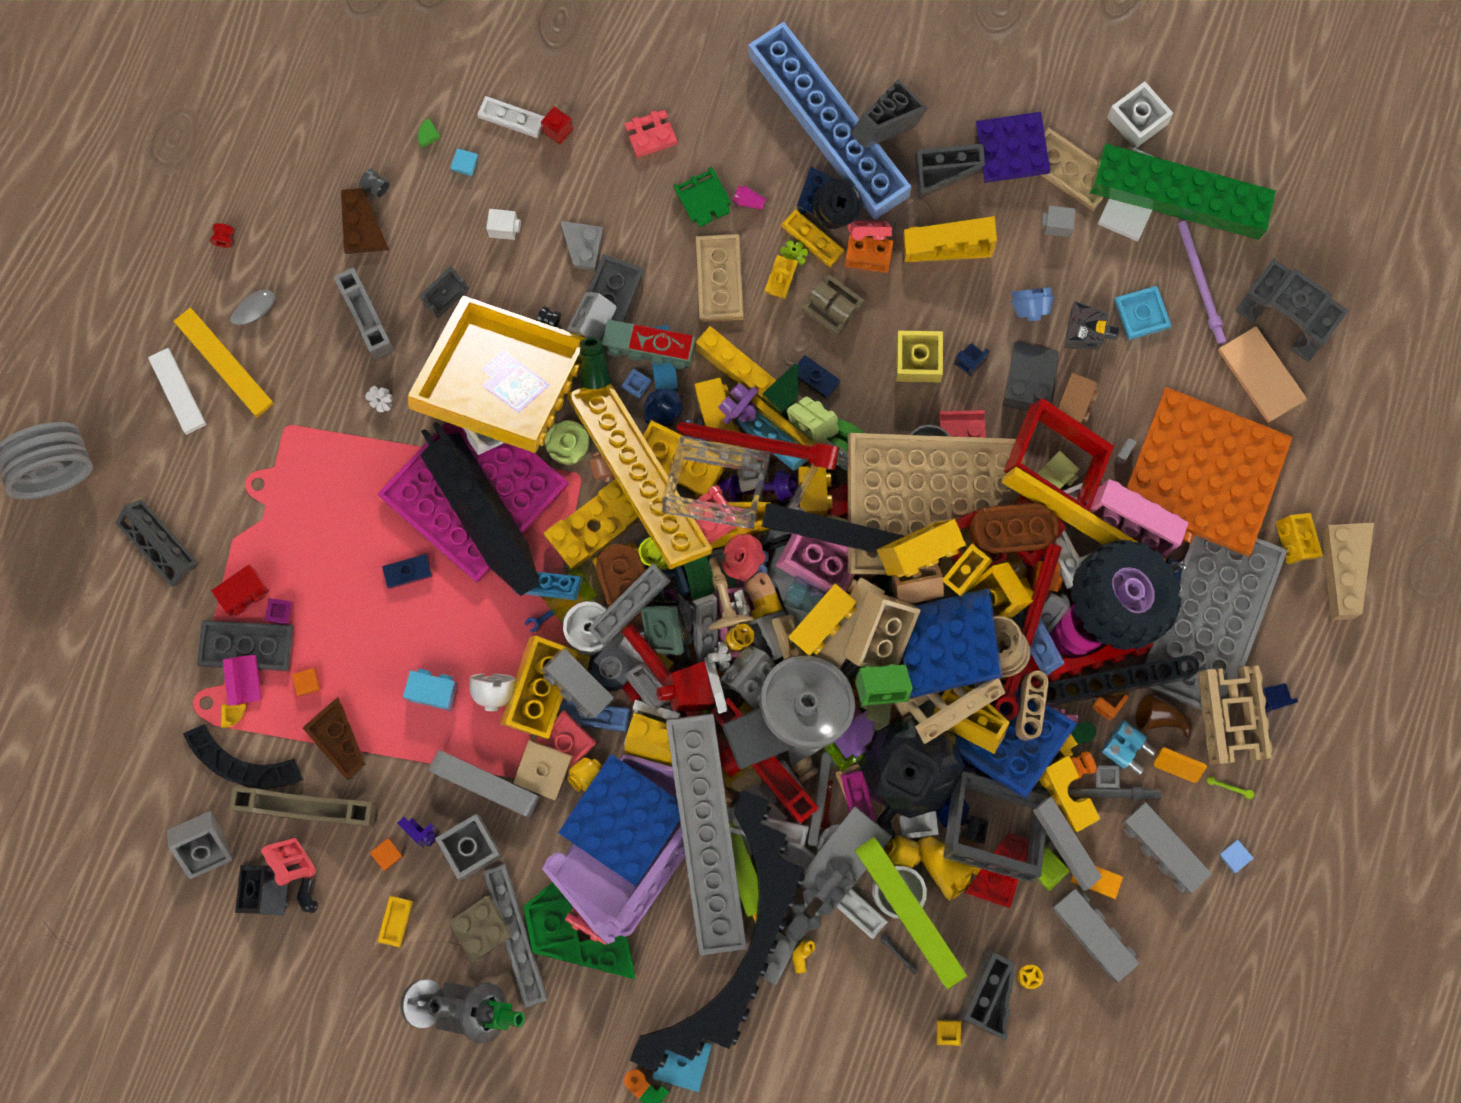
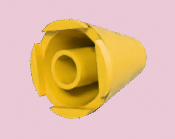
(948, 875)

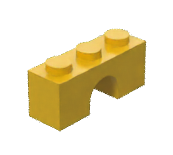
(1056, 780)

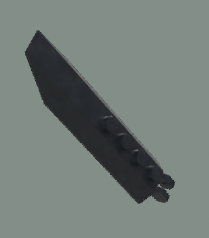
(480, 510)

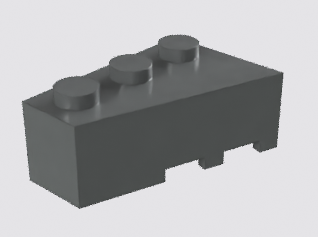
(946, 166)
(989, 995)

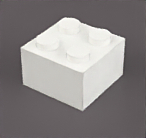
(1139, 115)

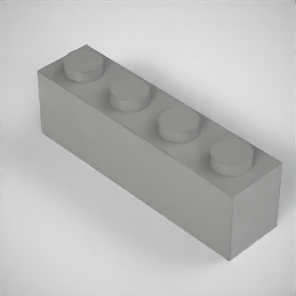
(1166, 848)
(1095, 935)

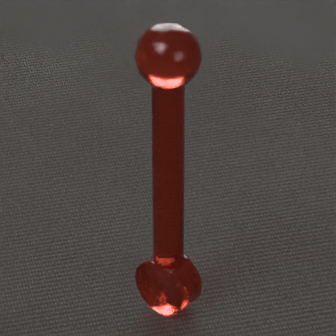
(825, 824)

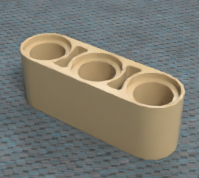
(1038, 696)

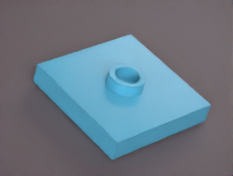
(683, 1071)

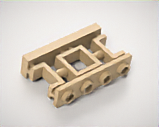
(1217, 716)

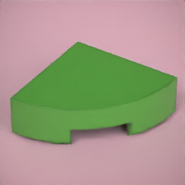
(427, 133)

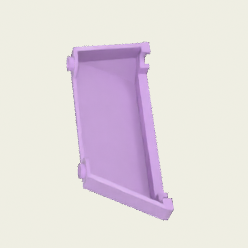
(602, 896)

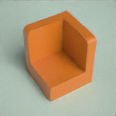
(1109, 706)

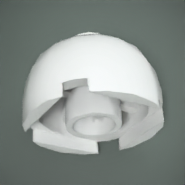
(492, 690)

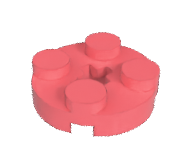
(752, 558)

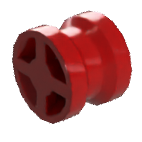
(222, 235)

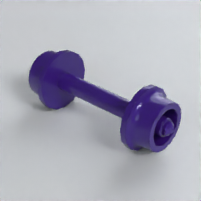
(783, 485)

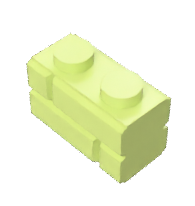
(813, 420)

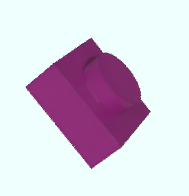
(279, 611)

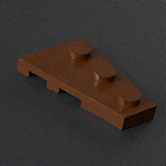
(360, 226)
(336, 739)

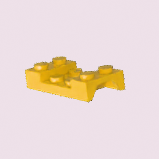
(576, 541)

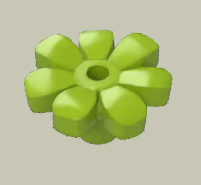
(794, 252)

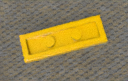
(813, 238)

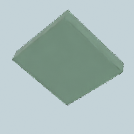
(662, 629)

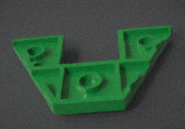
(557, 939)

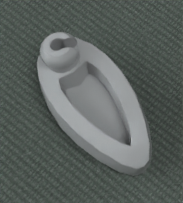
(253, 307)

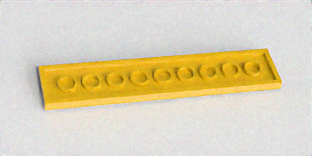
(638, 473)

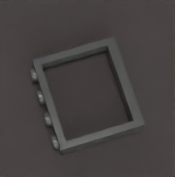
(985, 860)

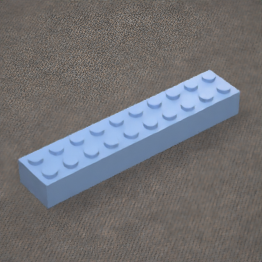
(827, 119)

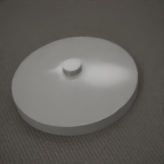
(807, 702)

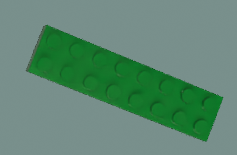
(1182, 191)

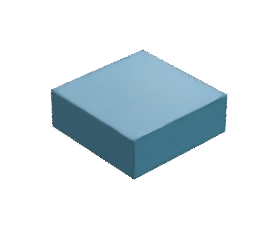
(464, 162)

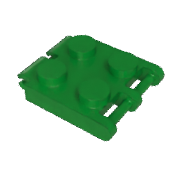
(703, 198)

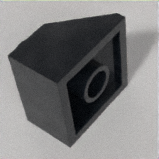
(259, 891)

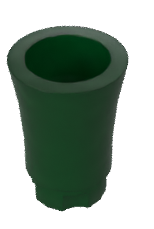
(593, 364)

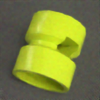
(650, 554)

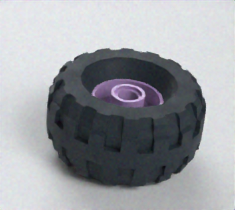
(1126, 594)

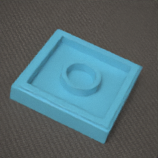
(1142, 312)

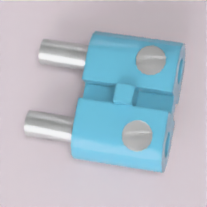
(1124, 744)

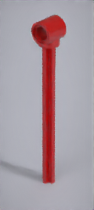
(817, 454)
(1029, 627)
(662, 672)

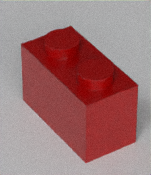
(240, 591)

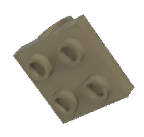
(832, 304)

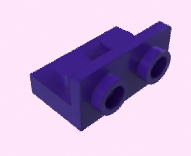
(421, 836)

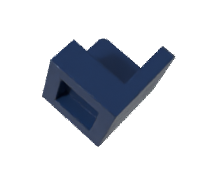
(971, 359)

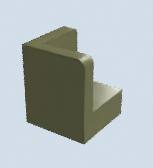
(878, 713)

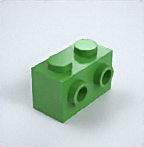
(883, 684)

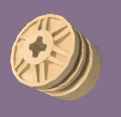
(1018, 650)

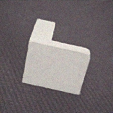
(919, 826)

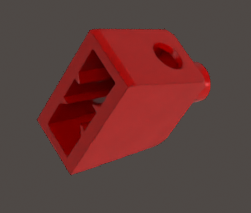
(688, 689)

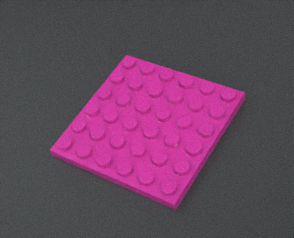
(517, 475)

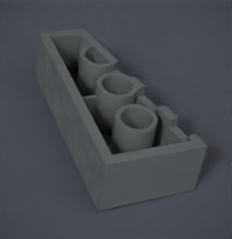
(890, 115)

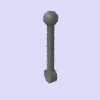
(886, 940)

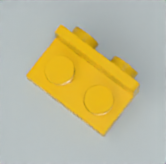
(1299, 538)

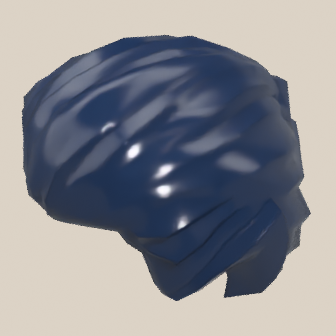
(663, 406)

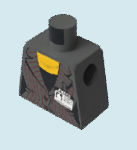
(1088, 328)

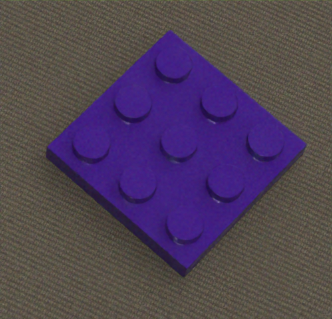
(1013, 147)

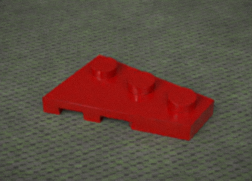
(997, 887)

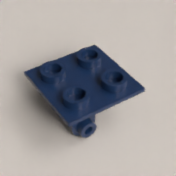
(813, 182)

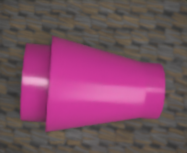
(748, 198)

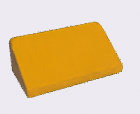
(1179, 765)

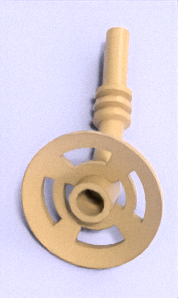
(729, 616)

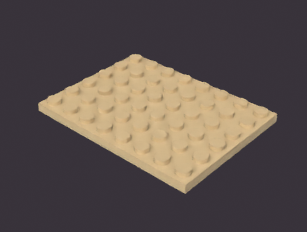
(920, 480)

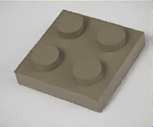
(480, 928)

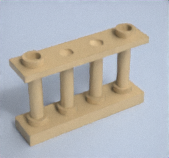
(950, 714)

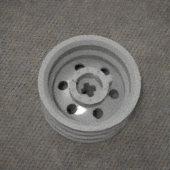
(43, 460)

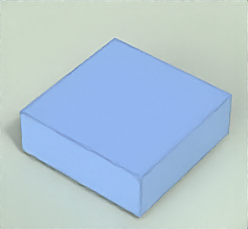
(1236, 856)

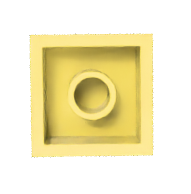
(919, 356)

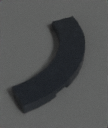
(239, 771)

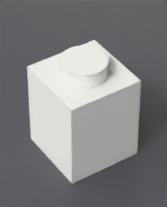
(503, 224)

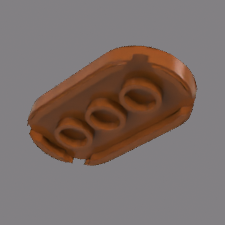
(1013, 528)
(617, 570)

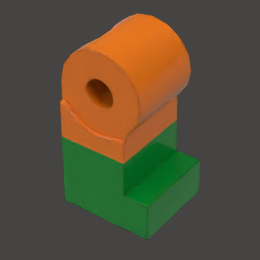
(637, 1083)

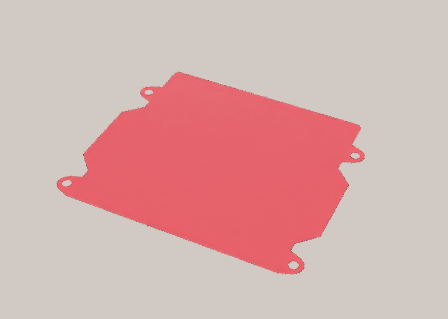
(325, 553)

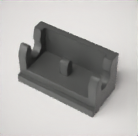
(443, 292)

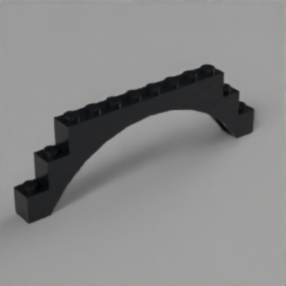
(723, 1014)

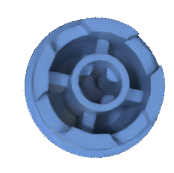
(1032, 303)

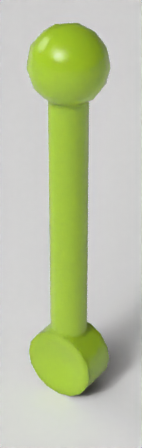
(1248, 794)

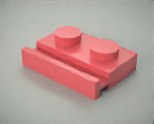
(963, 423)

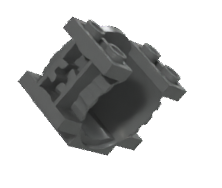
(1300, 301)

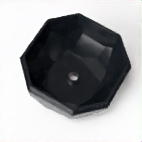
(900, 747)

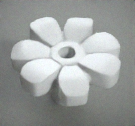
(379, 398)
(740, 603)
(720, 656)

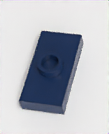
(817, 377)
(407, 571)

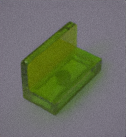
(561, 606)

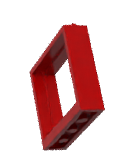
(1075, 433)

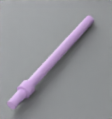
(1214, 321)

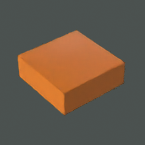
(306, 682)
(386, 854)

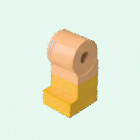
(762, 595)

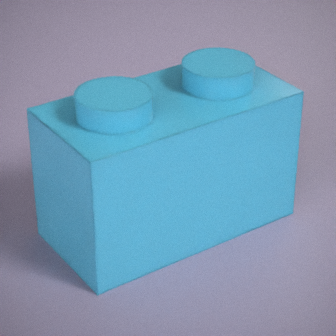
(430, 690)

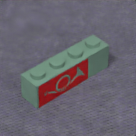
(649, 344)

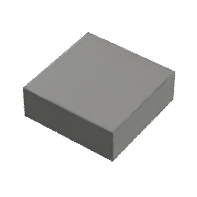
(1125, 451)
(1107, 776)

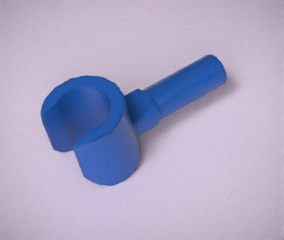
(539, 621)

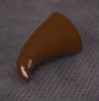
(1156, 713)

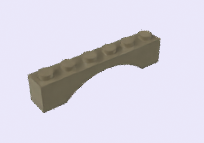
(303, 807)

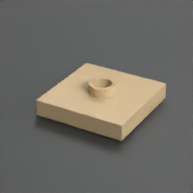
(543, 770)

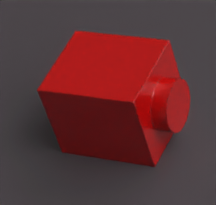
(556, 125)

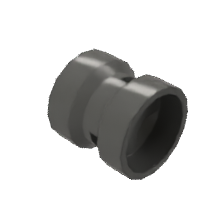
(374, 183)

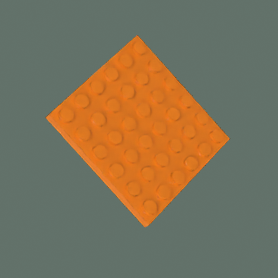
(1210, 469)

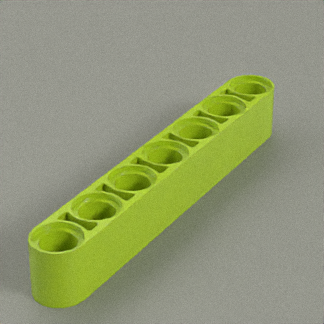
(910, 913)

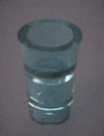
(802, 595)

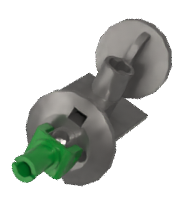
(461, 1009)

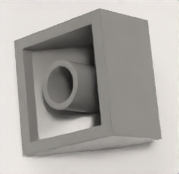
(199, 845)

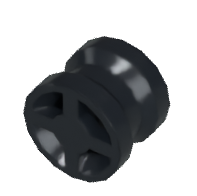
(549, 317)

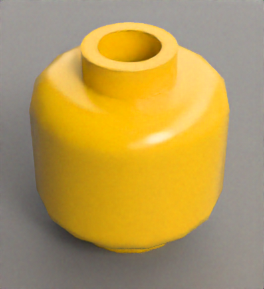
(583, 773)
(903, 851)

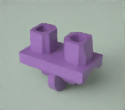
(742, 408)

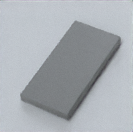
(852, 833)

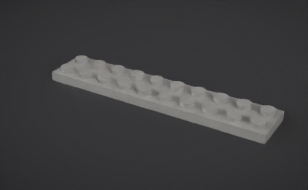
(706, 834)

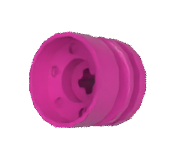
(1071, 637)

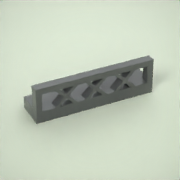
(156, 537)

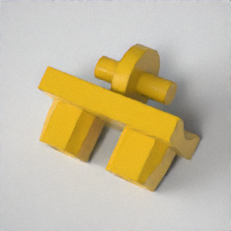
(781, 277)

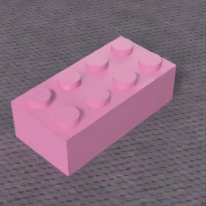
(1138, 517)

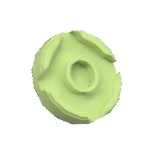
(567, 442)

